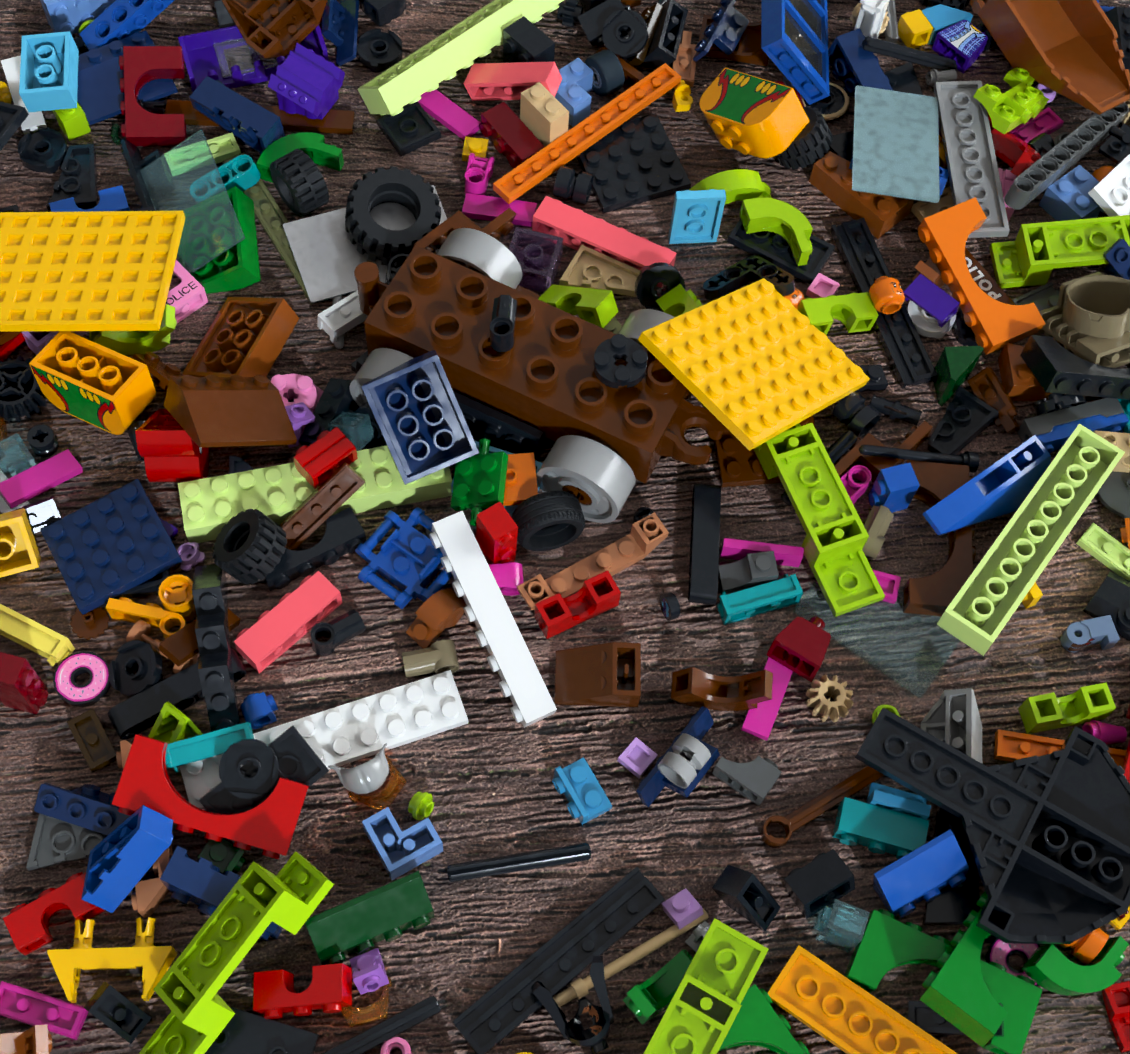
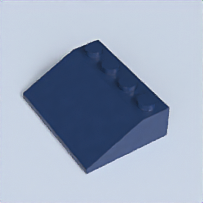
(100, 79)
(420, 417)

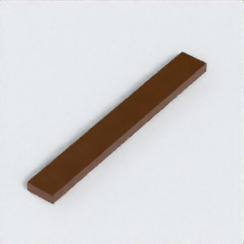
(334, 122)

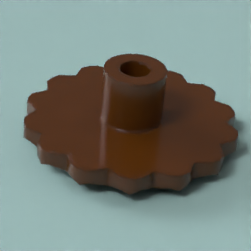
(90, 624)

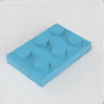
(696, 216)

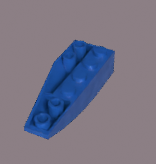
(993, 491)

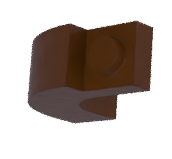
(721, 692)

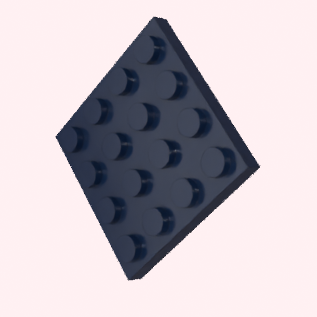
(110, 546)

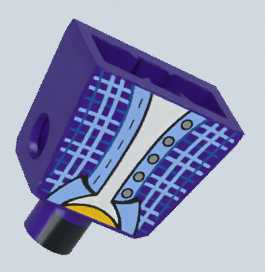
(962, 43)

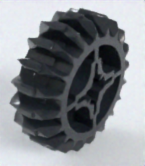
(15, 384)

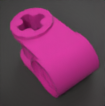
(478, 174)
(855, 489)
(508, 577)

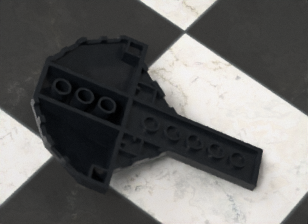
(1040, 829)

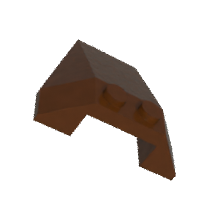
(275, 25)

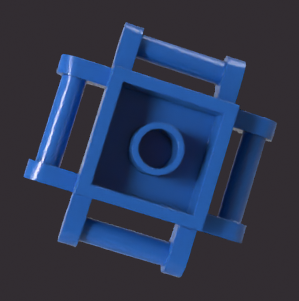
(404, 559)

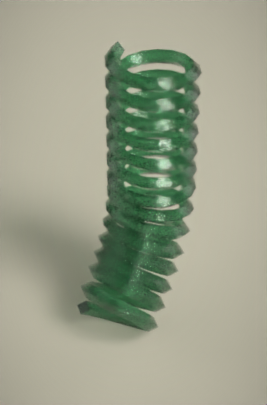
(114, 135)

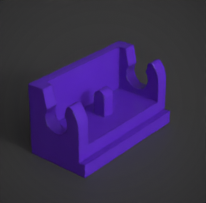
(932, 299)

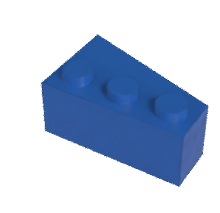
(125, 857)

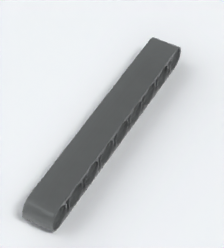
(1063, 157)

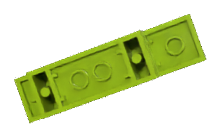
(1055, 245)
(827, 515)
(220, 946)
(709, 993)

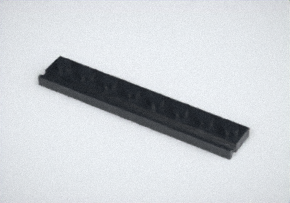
(894, 330)
(558, 961)

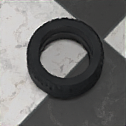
(548, 520)

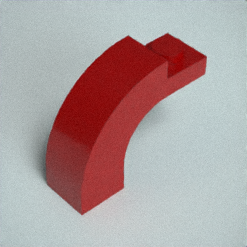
(1014, 151)

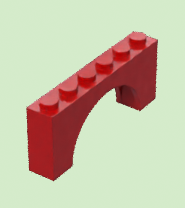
(265, 826)

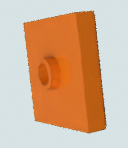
(520, 478)

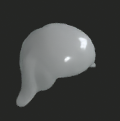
(364, 777)

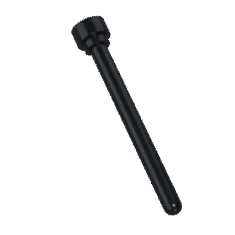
(967, 458)

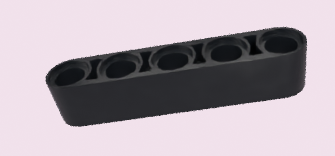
(704, 544)
(180, 690)

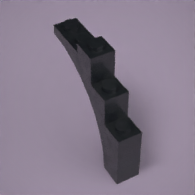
(213, 642)

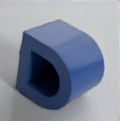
(259, 709)

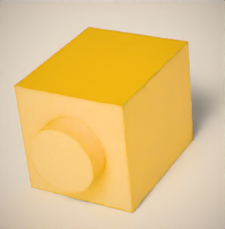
(914, 29)

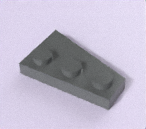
(60, 843)

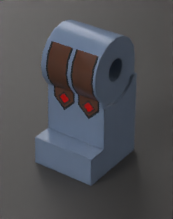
(1090, 632)

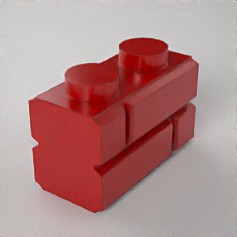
(324, 456)

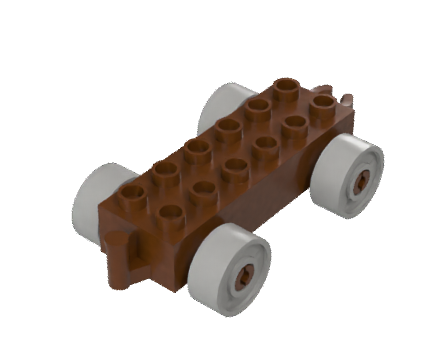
(546, 379)

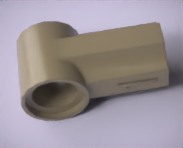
(876, 527)
(437, 658)

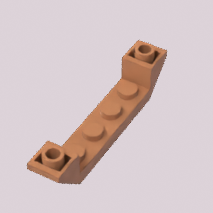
(644, 537)
(152, 891)

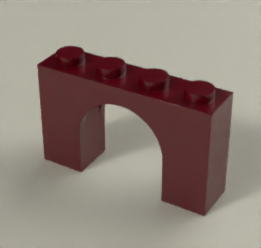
(141, 66)

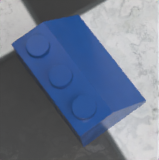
(921, 874)

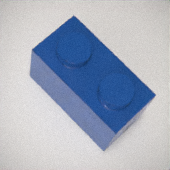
(894, 487)

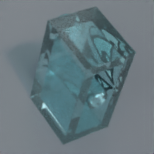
(841, 925)

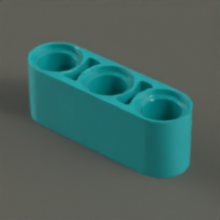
(240, 173)

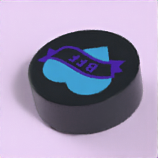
(669, 606)

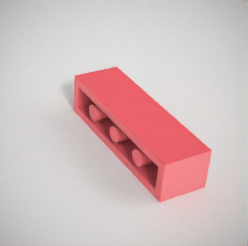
(508, 80)
(288, 621)

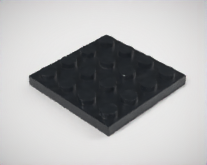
(634, 165)

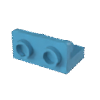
(582, 791)
(898, 800)

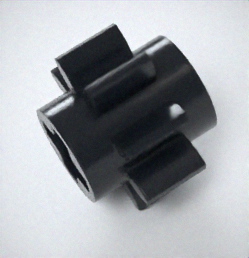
(569, 12)

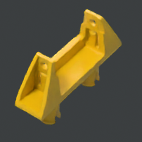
(153, 959)

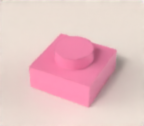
(822, 287)

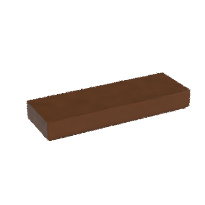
(183, 643)

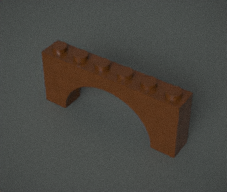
(935, 592)

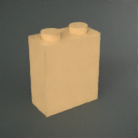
(543, 114)

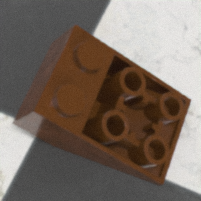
(599, 675)

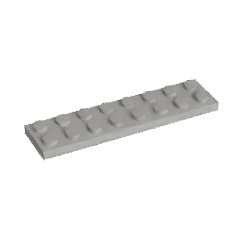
(971, 154)

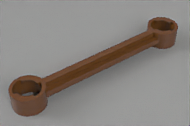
(819, 805)

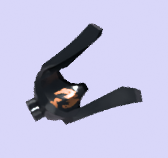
(601, 1017)

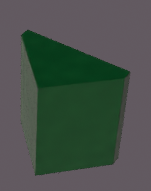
(953, 369)

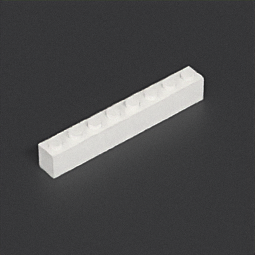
(493, 619)

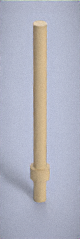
(580, 987)

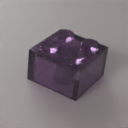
(538, 257)

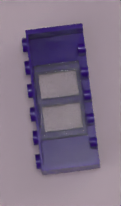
(228, 58)

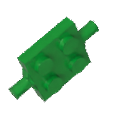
(479, 481)

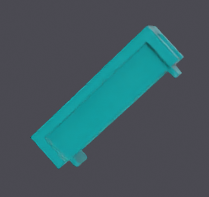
(759, 599)
(205, 745)

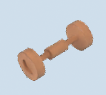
(140, 632)

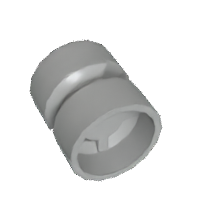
(685, 759)

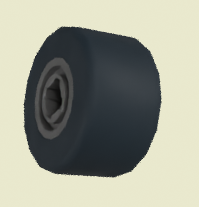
(607, 73)

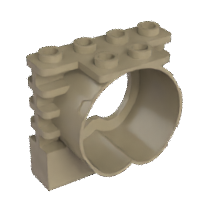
(1092, 319)

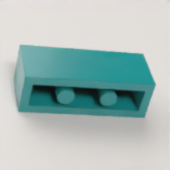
(879, 828)

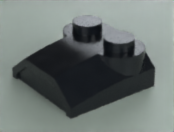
(1113, 600)

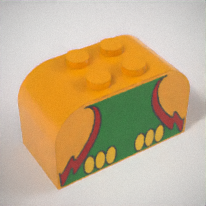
(752, 113)
(93, 382)

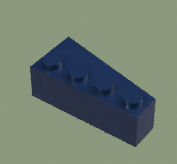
(856, 65)
(237, 114)
(202, 885)

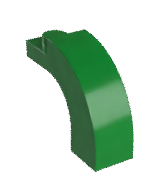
(310, 143)
(1061, 976)
(656, 993)

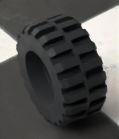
(393, 187)

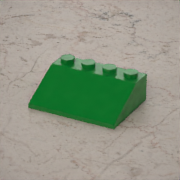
(239, 264)

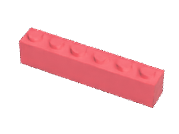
(595, 233)

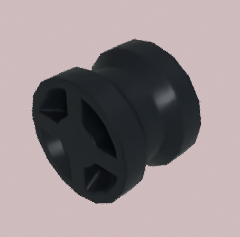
(49, 443)

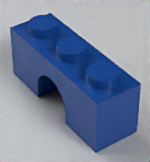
(110, 200)

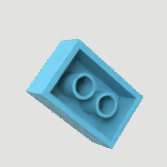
(49, 71)

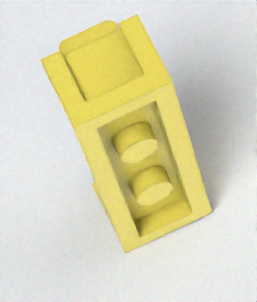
(34, 636)

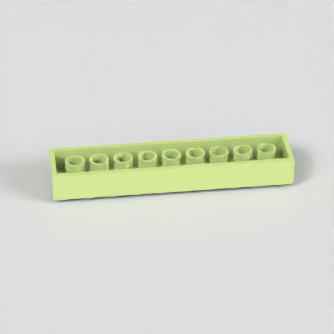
(447, 54)
(281, 489)
(1030, 540)

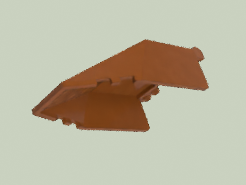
(1062, 47)

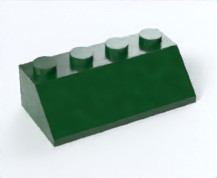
(370, 919)

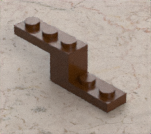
(497, 227)
(914, 439)

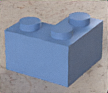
(574, 90)
(399, 849)

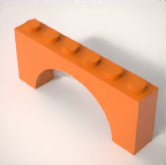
(989, 319)

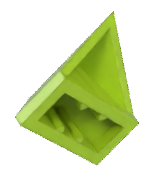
(173, 725)

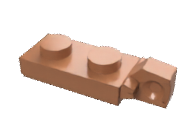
(684, 63)

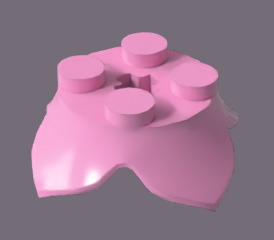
(297, 388)

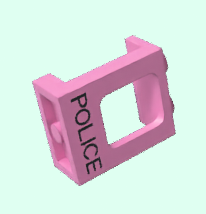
(186, 296)

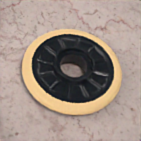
(836, 107)

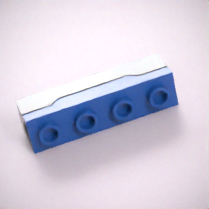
(1057, 426)

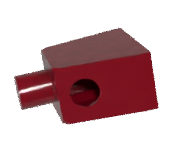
(801, 646)

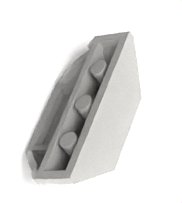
(956, 722)

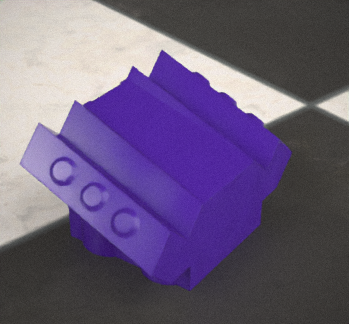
(306, 83)

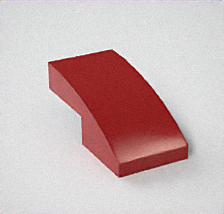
(1118, 1010)

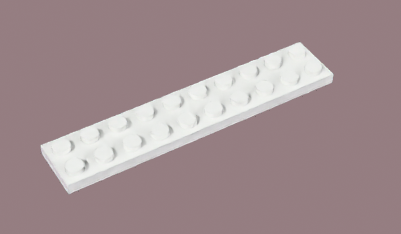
(357, 728)

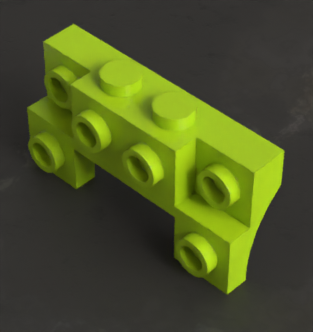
(1014, 105)

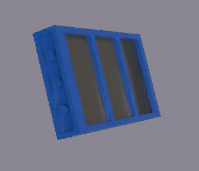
(797, 43)

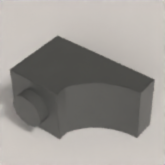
(748, 572)
(749, 779)

